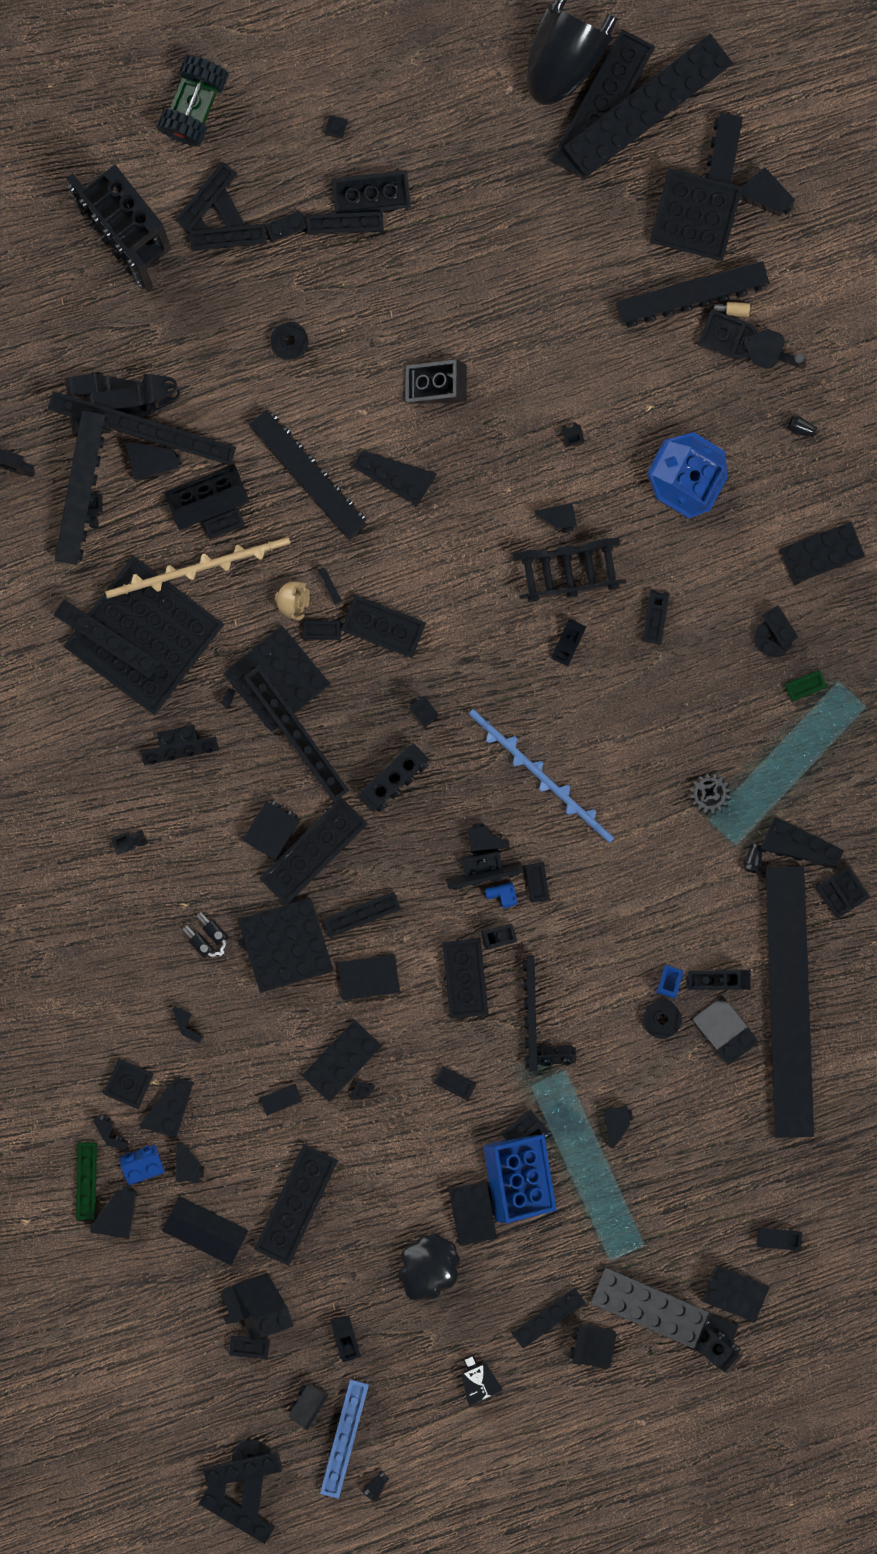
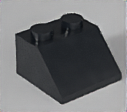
(308, 1405)

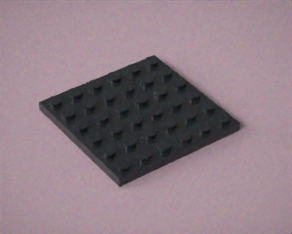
(158, 623)

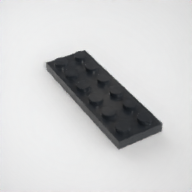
(313, 851)
(296, 1204)
(650, 1308)

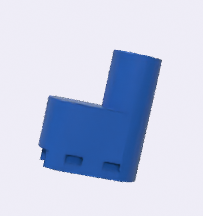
(505, 892)

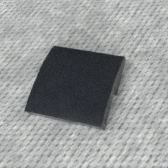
(843, 891)

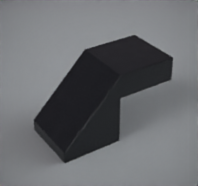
(568, 642)
(183, 1018)

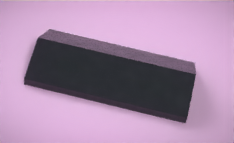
(371, 192)
(205, 1230)

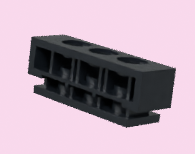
(411, 753)
(730, 1354)

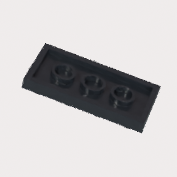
(822, 553)
(383, 626)
(465, 978)
(342, 1060)

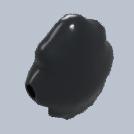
(428, 1267)

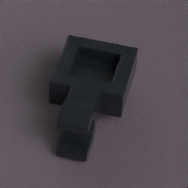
(95, 509)
(125, 842)

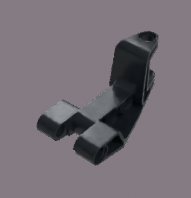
(123, 395)

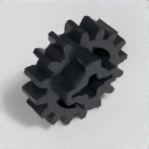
(706, 801)

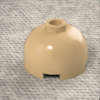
(292, 599)

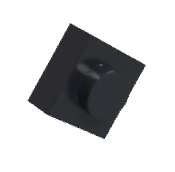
(336, 127)

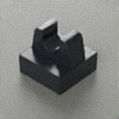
(572, 435)

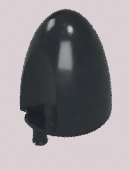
(564, 53)

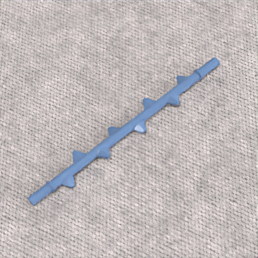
(546, 782)

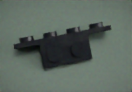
(178, 744)
(482, 868)

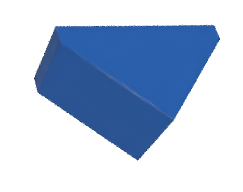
(669, 982)

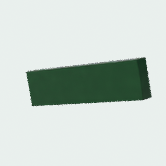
(86, 1181)

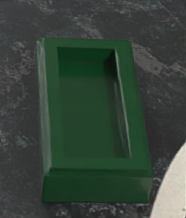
(805, 686)

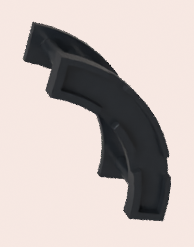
(566, 553)

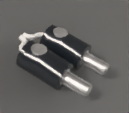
(214, 931)

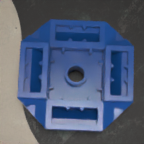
(672, 470)

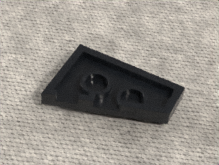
(169, 1109)

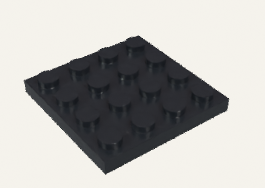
(695, 214)
(286, 668)
(285, 945)

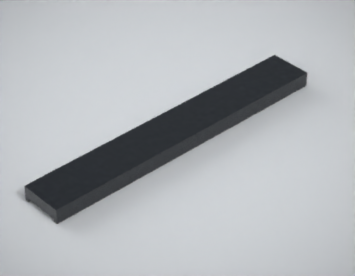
(789, 1002)

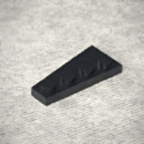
(400, 478)
(793, 842)

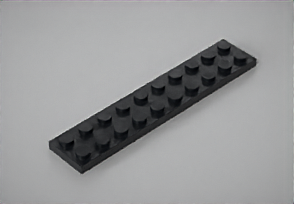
(647, 105)

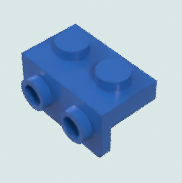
(141, 1164)

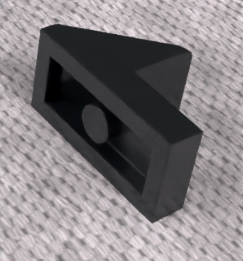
(498, 936)

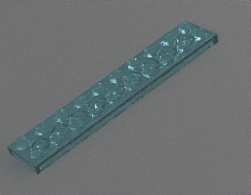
(787, 763)
(587, 1164)

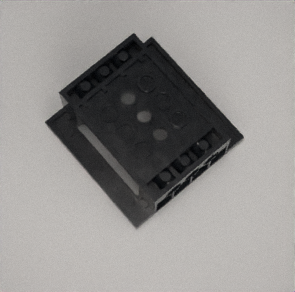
(119, 225)

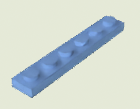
(344, 1438)

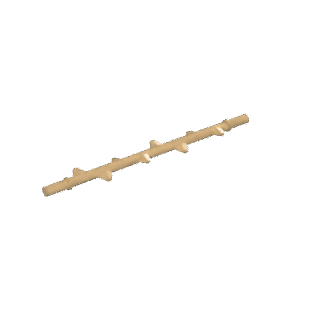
(190, 572)

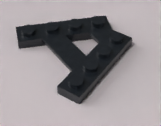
(235, 233)
(244, 1515)

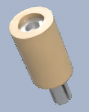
(734, 309)

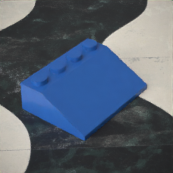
(519, 1178)

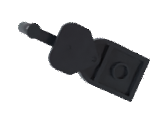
(728, 335)

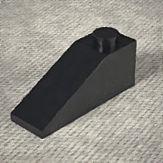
(719, 980)

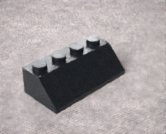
(207, 497)

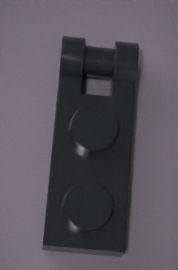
(655, 618)

